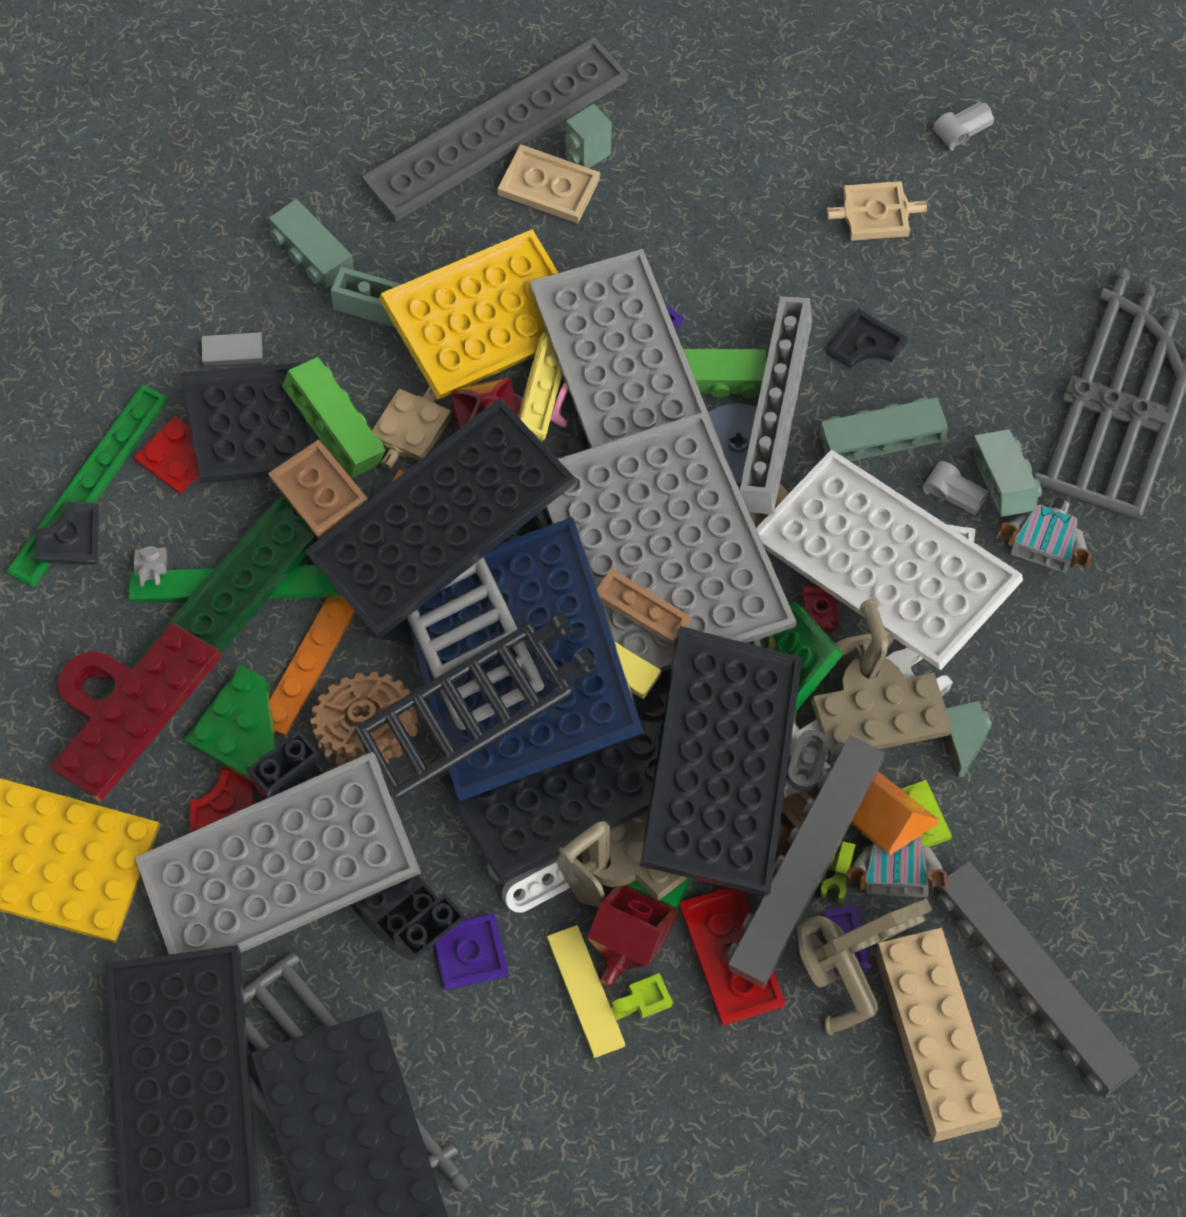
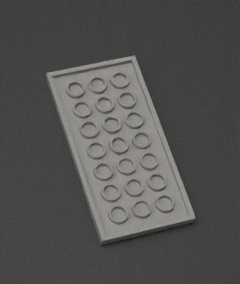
(617, 348)
(280, 862)

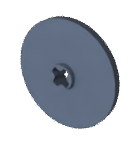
(731, 423)

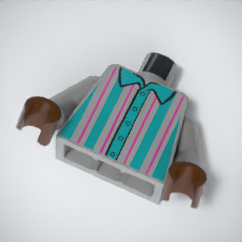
(1047, 537)
(903, 873)

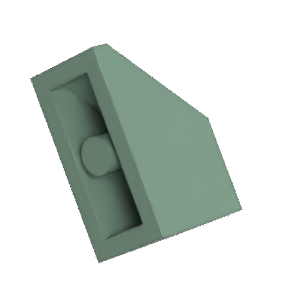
(969, 733)

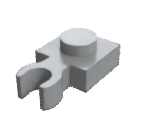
(150, 563)

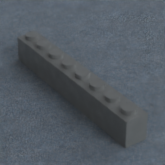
(806, 861)
(1037, 980)

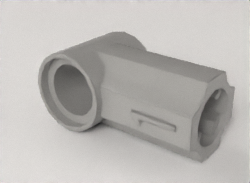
(958, 128)
(949, 485)

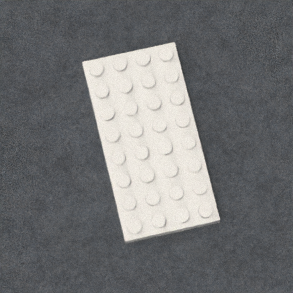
(878, 545)

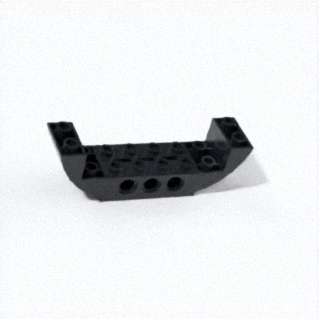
(402, 916)

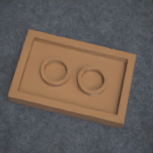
(318, 488)

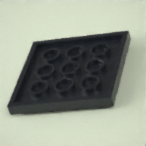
(242, 421)

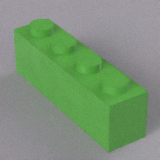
(727, 371)
(333, 417)

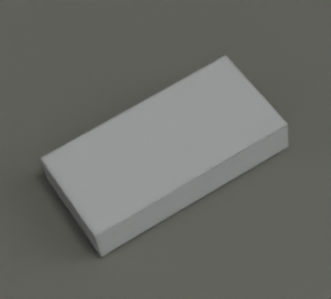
(232, 349)

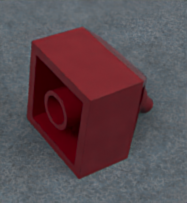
(473, 399)
(630, 930)

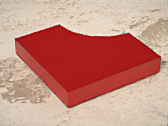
(227, 797)

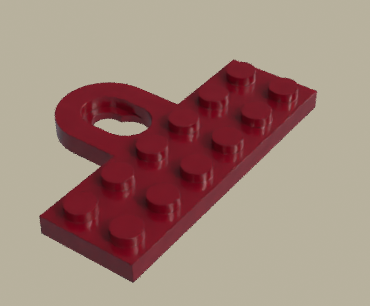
(134, 712)

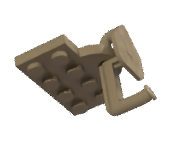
(880, 708)
(611, 860)
(839, 952)

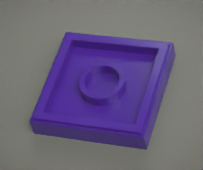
(471, 953)

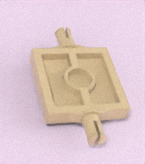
(876, 210)
(410, 426)

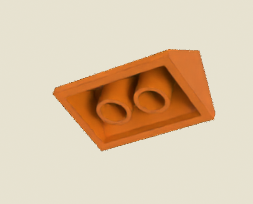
(891, 816)

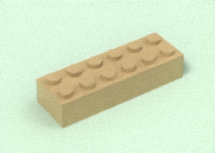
(937, 1035)

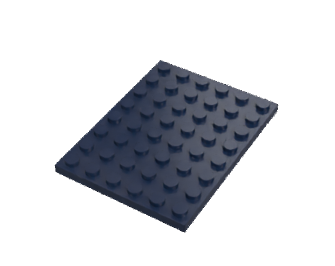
(537, 580)

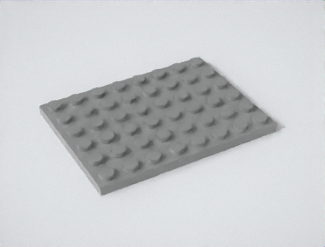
(676, 525)

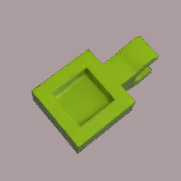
(840, 864)
(646, 996)

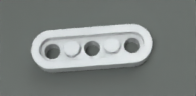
(532, 888)

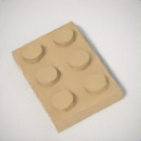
(549, 183)

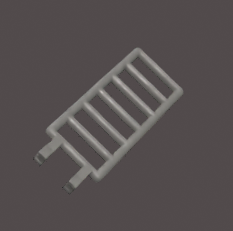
(500, 612)

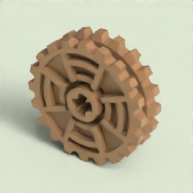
(352, 704)

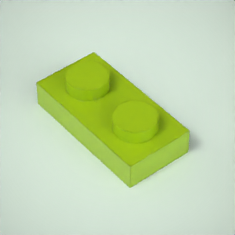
(923, 795)

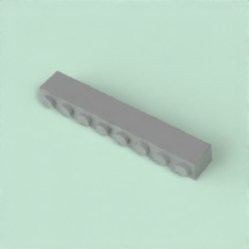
(776, 405)

